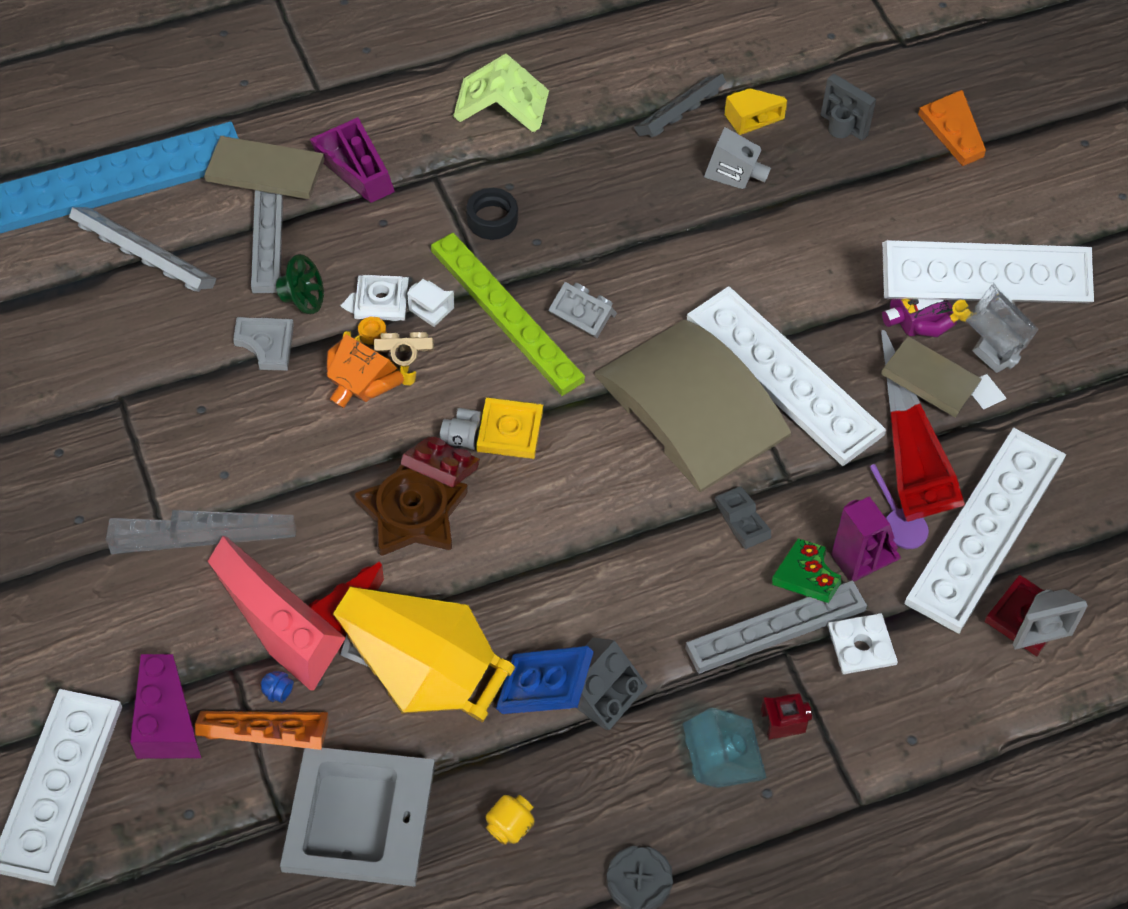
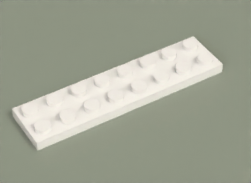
(969, 269)
(790, 377)
(985, 530)

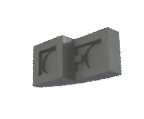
(742, 518)

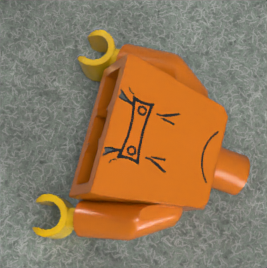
(362, 371)

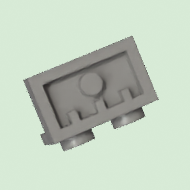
(581, 309)

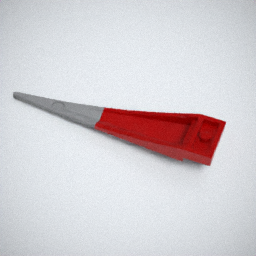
(922, 468)

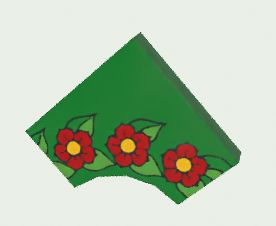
(807, 573)

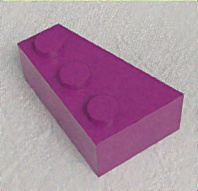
(161, 713)

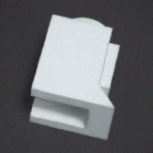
(430, 301)

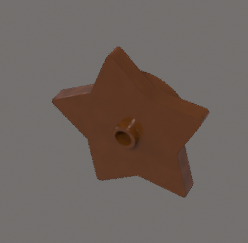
(411, 510)

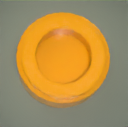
(370, 329)

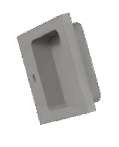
(353, 816)

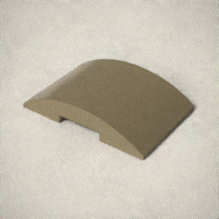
(696, 402)

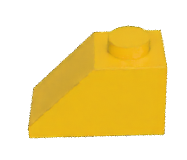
(753, 109)

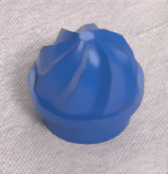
(276, 686)

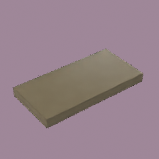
(264, 167)

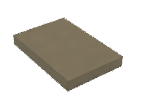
(931, 376)

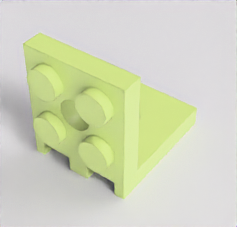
(507, 85)

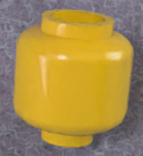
(510, 819)

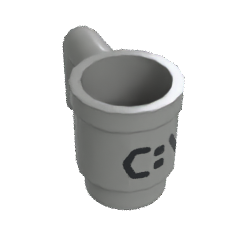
(462, 430)

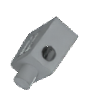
(735, 161)

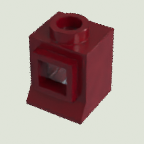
(786, 715)

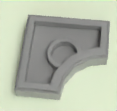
(268, 340)

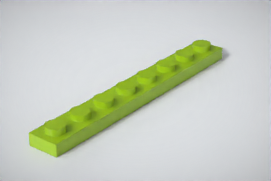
(508, 314)

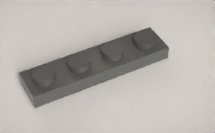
(685, 102)

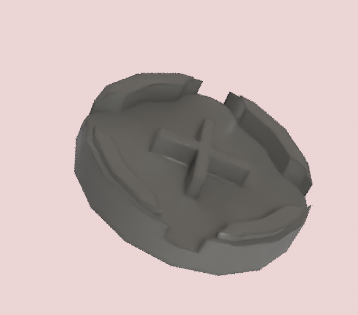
(639, 878)

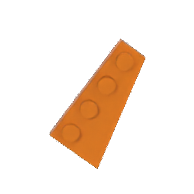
(276, 728)

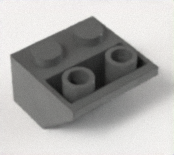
(610, 684)

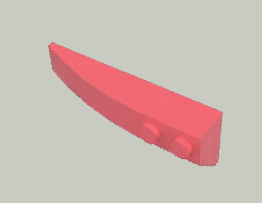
(279, 618)

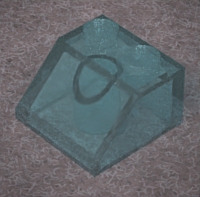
(723, 749)

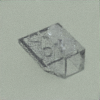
(1002, 322)

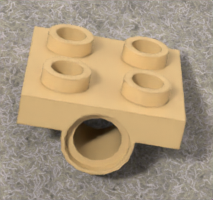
(393, 343)

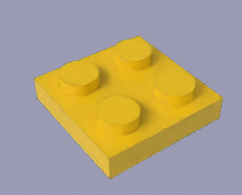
(510, 428)

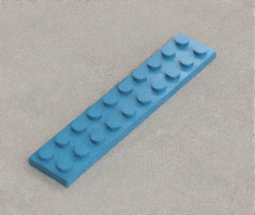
(109, 178)

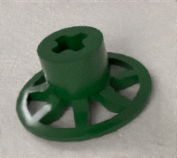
(297, 285)

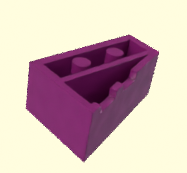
(354, 159)
(863, 540)

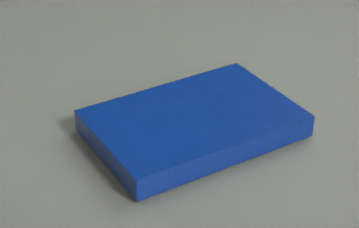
(545, 680)

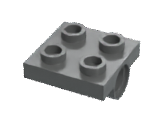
(847, 109)

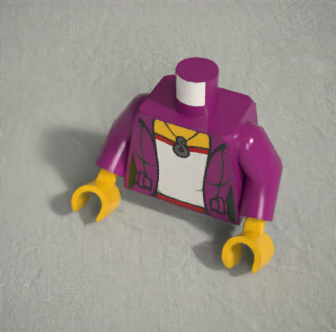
(925, 316)

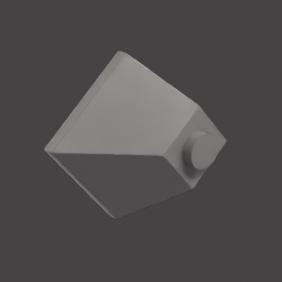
(1050, 618)

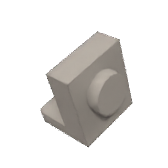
(993, 358)

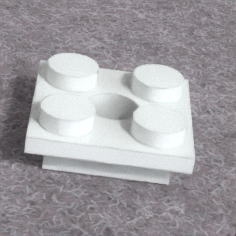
(386, 308)
(868, 629)

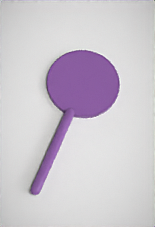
(906, 534)

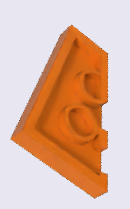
(955, 127)

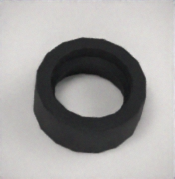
(492, 229)

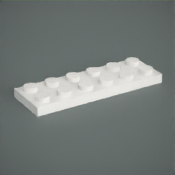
(57, 786)

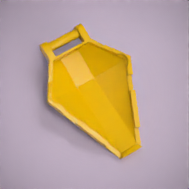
(422, 650)

